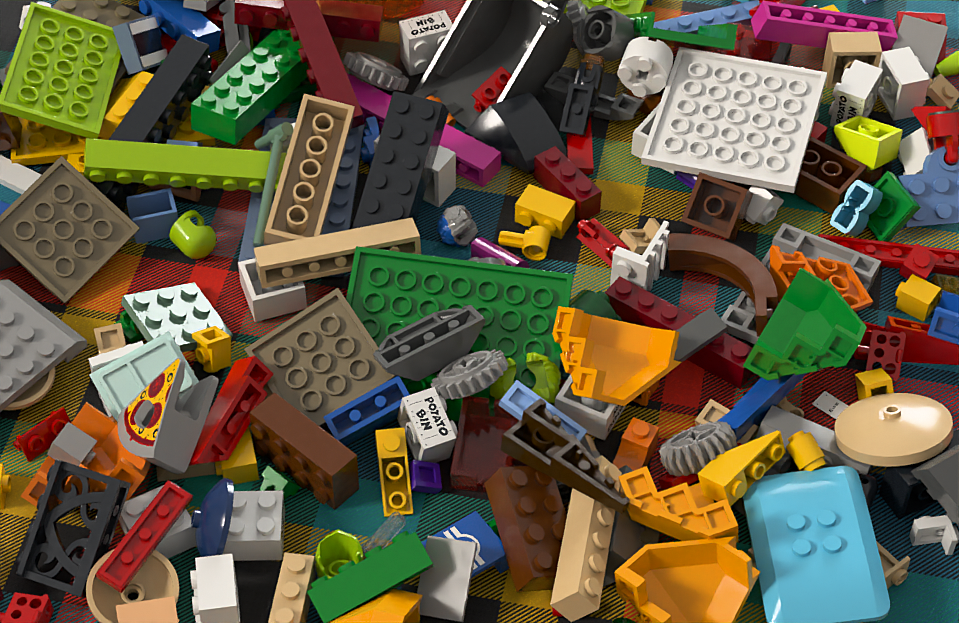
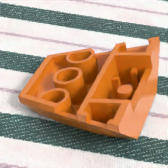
(841, 275)

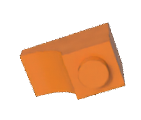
(637, 445)

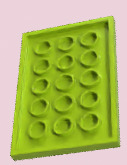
(61, 72)

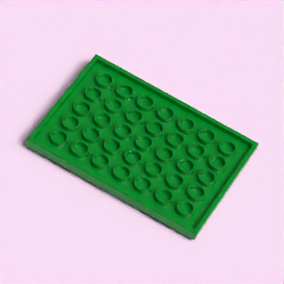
(517, 304)

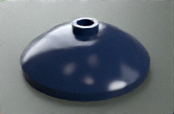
(214, 519)

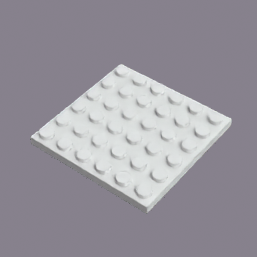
(735, 119)

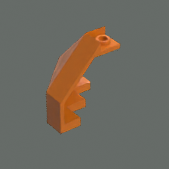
(110, 458)

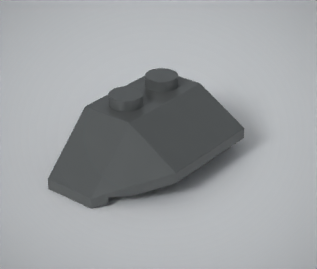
(430, 343)

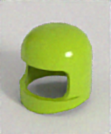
(193, 240)

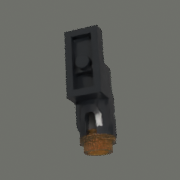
(583, 95)

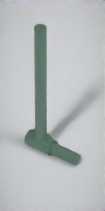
(276, 137)

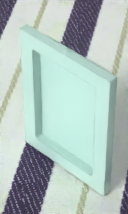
(130, 374)

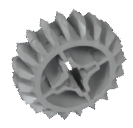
(696, 447)

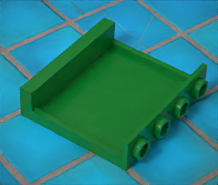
(708, 38)

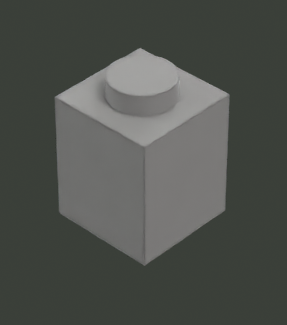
(73, 446)

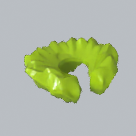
(546, 375)

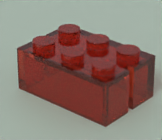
(479, 443)

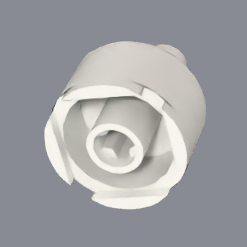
(645, 66)

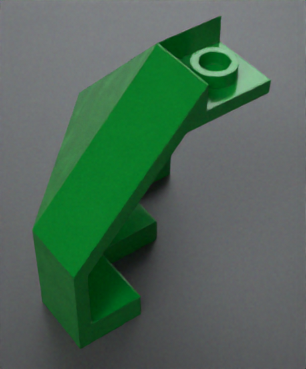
(806, 331)

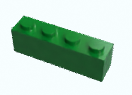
(371, 577)

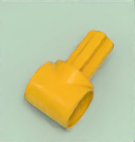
(533, 241)

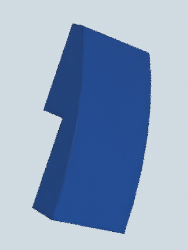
(370, 134)

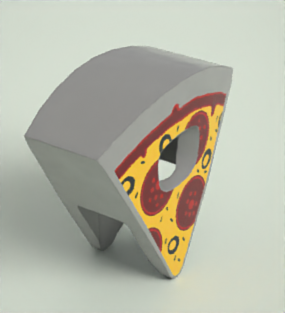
(164, 427)

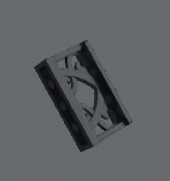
(50, 511)

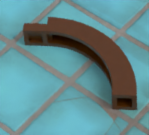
(729, 262)

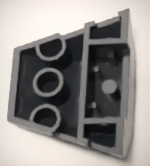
(518, 130)

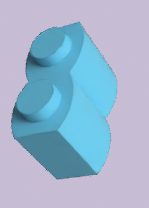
(854, 212)

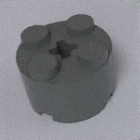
(605, 32)

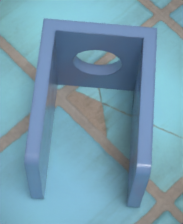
(153, 214)

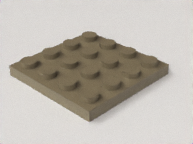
(64, 230)
(321, 358)

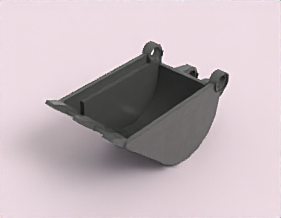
(519, 35)

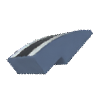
(140, 44)

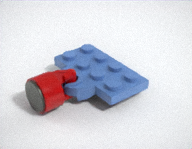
(939, 184)

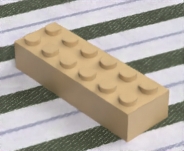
(309, 170)

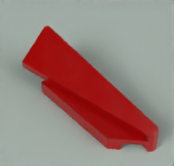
(918, 345)
(231, 410)

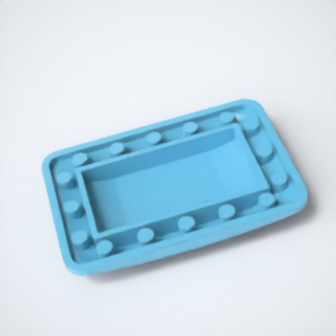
(815, 548)

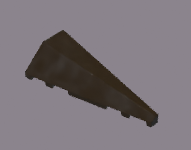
(549, 449)

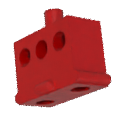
(892, 349)
(28, 609)

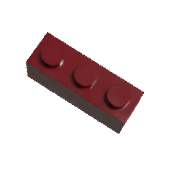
(563, 178)

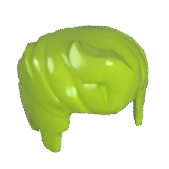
(336, 551)

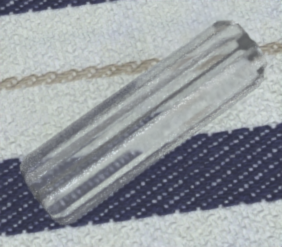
(385, 532)

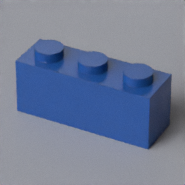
(367, 411)

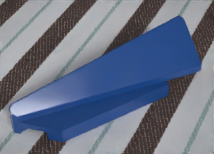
(757, 402)

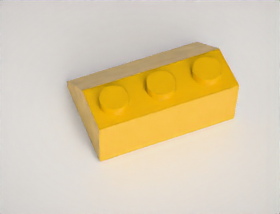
(122, 101)

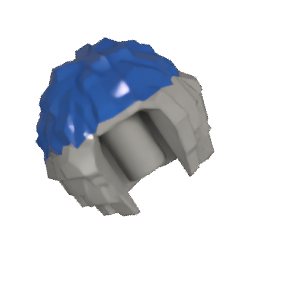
(456, 226)

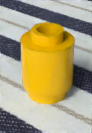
(805, 451)

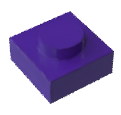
(425, 477)

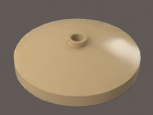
(894, 429)

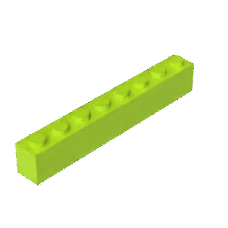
(177, 165)

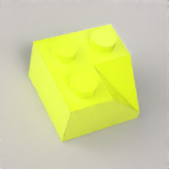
(868, 141)

